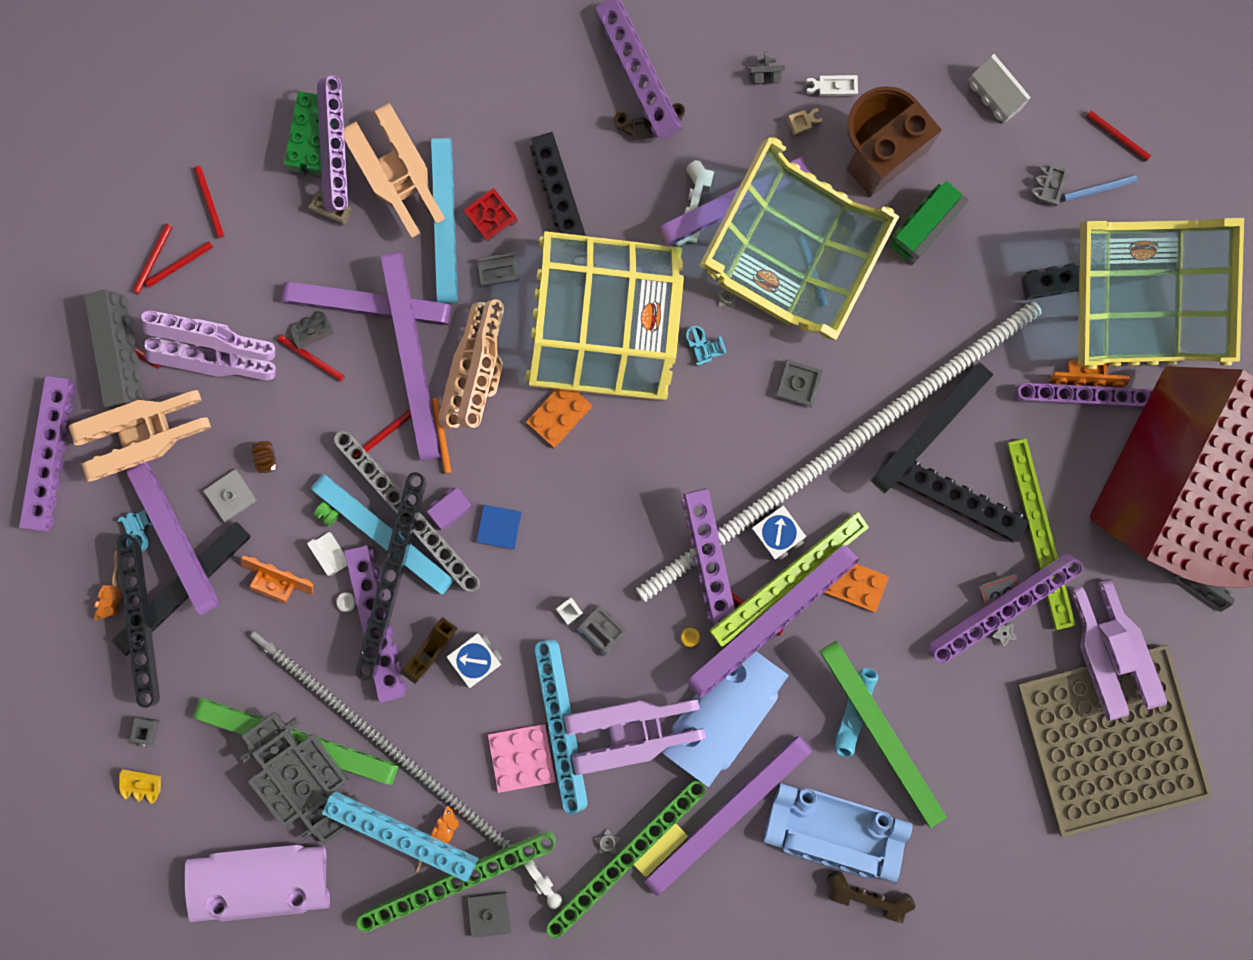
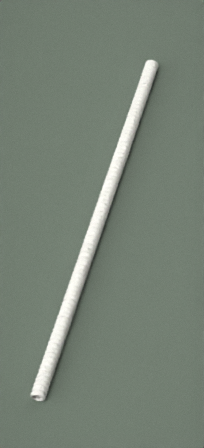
(849, 443)

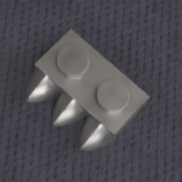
(1052, 183)
(311, 330)

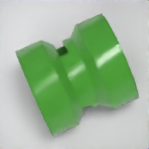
(327, 514)

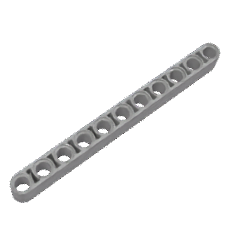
(386, 493)

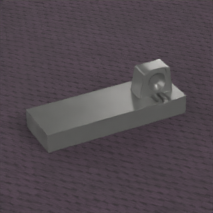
(1215, 596)

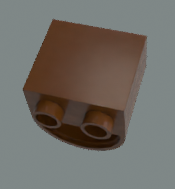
(888, 136)

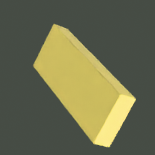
(661, 850)

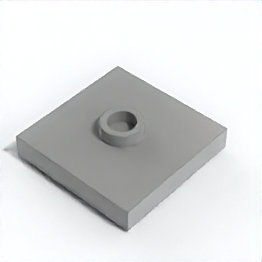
(230, 495)

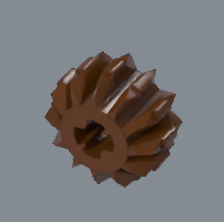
(264, 457)

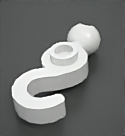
(544, 885)

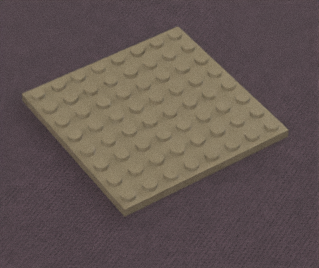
(1117, 767)

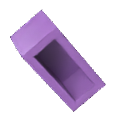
(449, 508)

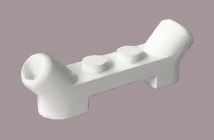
(702, 179)

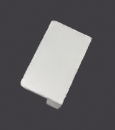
(328, 553)

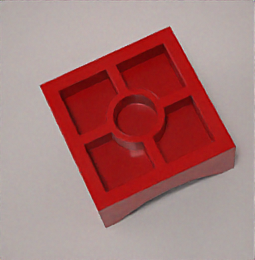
(490, 214)

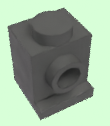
(139, 726)

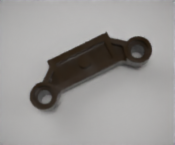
(641, 127)

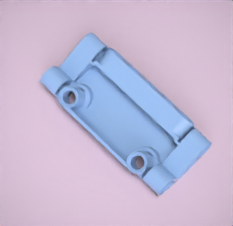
(728, 718)
(837, 833)

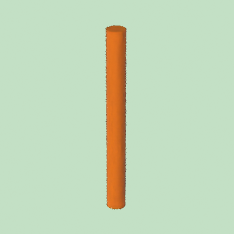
(441, 437)

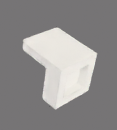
(569, 610)

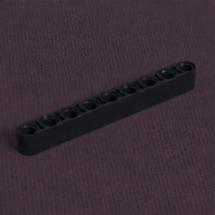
(931, 428)
(175, 594)
(133, 629)

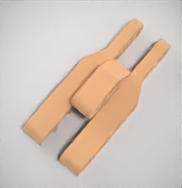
(388, 172)
(481, 368)
(139, 442)

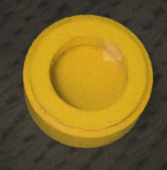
(690, 637)

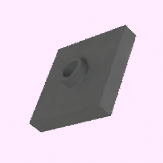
(798, 383)
(489, 914)

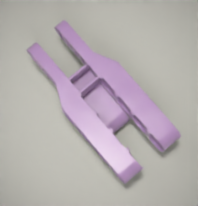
(222, 361)
(1125, 649)
(628, 724)

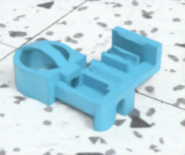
(705, 350)
(135, 524)

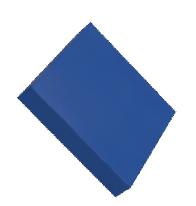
(499, 527)

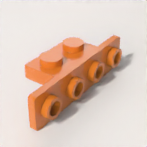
(1079, 376)
(274, 582)

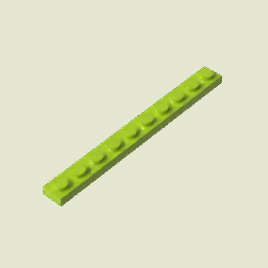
(1039, 527)
(787, 579)

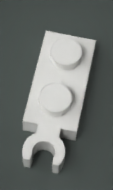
(834, 85)

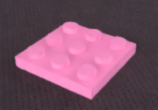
(521, 758)

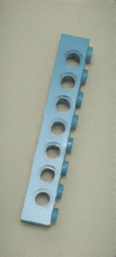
(400, 836)

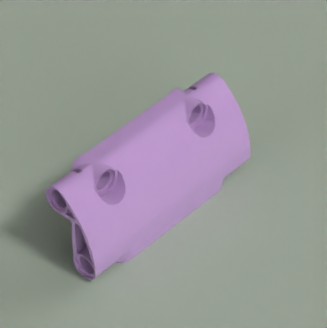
(256, 883)

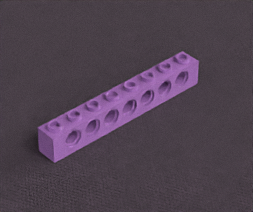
(669, 123)
(42, 444)
(689, 502)
(354, 558)

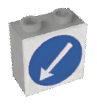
(779, 533)
(475, 659)

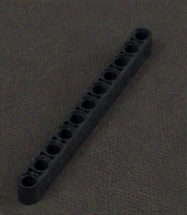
(384, 583)

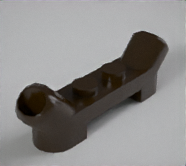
(893, 909)

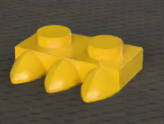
(139, 784)

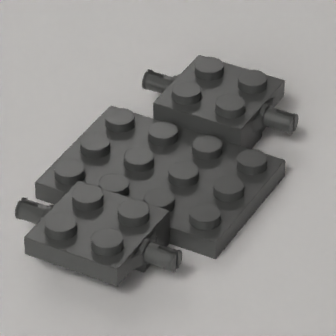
(294, 776)

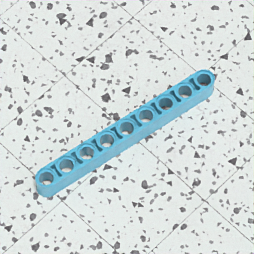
(444, 231)
(380, 532)
(554, 718)

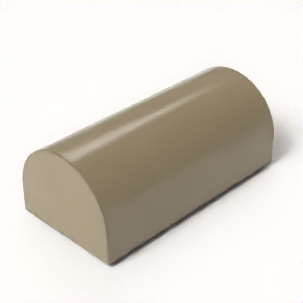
(339, 216)

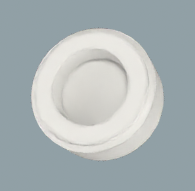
(346, 602)

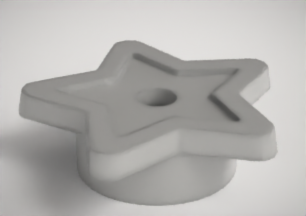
(726, 301)
(1009, 634)
(607, 847)

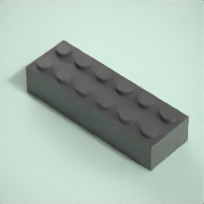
(114, 348)

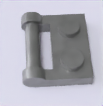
(606, 625)

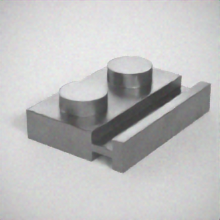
(497, 269)

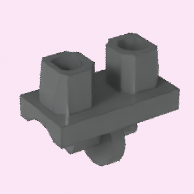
(775, 71)

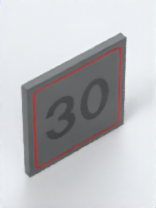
(996, 588)

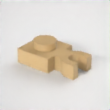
(802, 121)

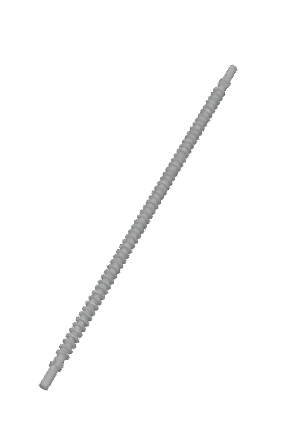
(269, 648)

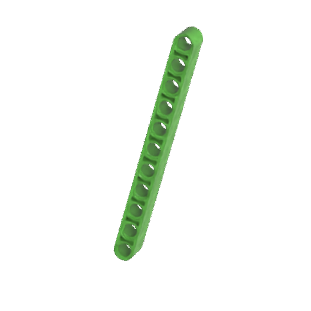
(882, 734)
(345, 757)
(622, 867)
(449, 888)

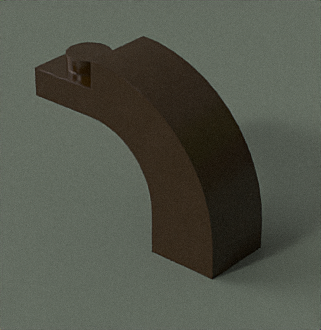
(429, 650)

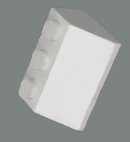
(998, 89)

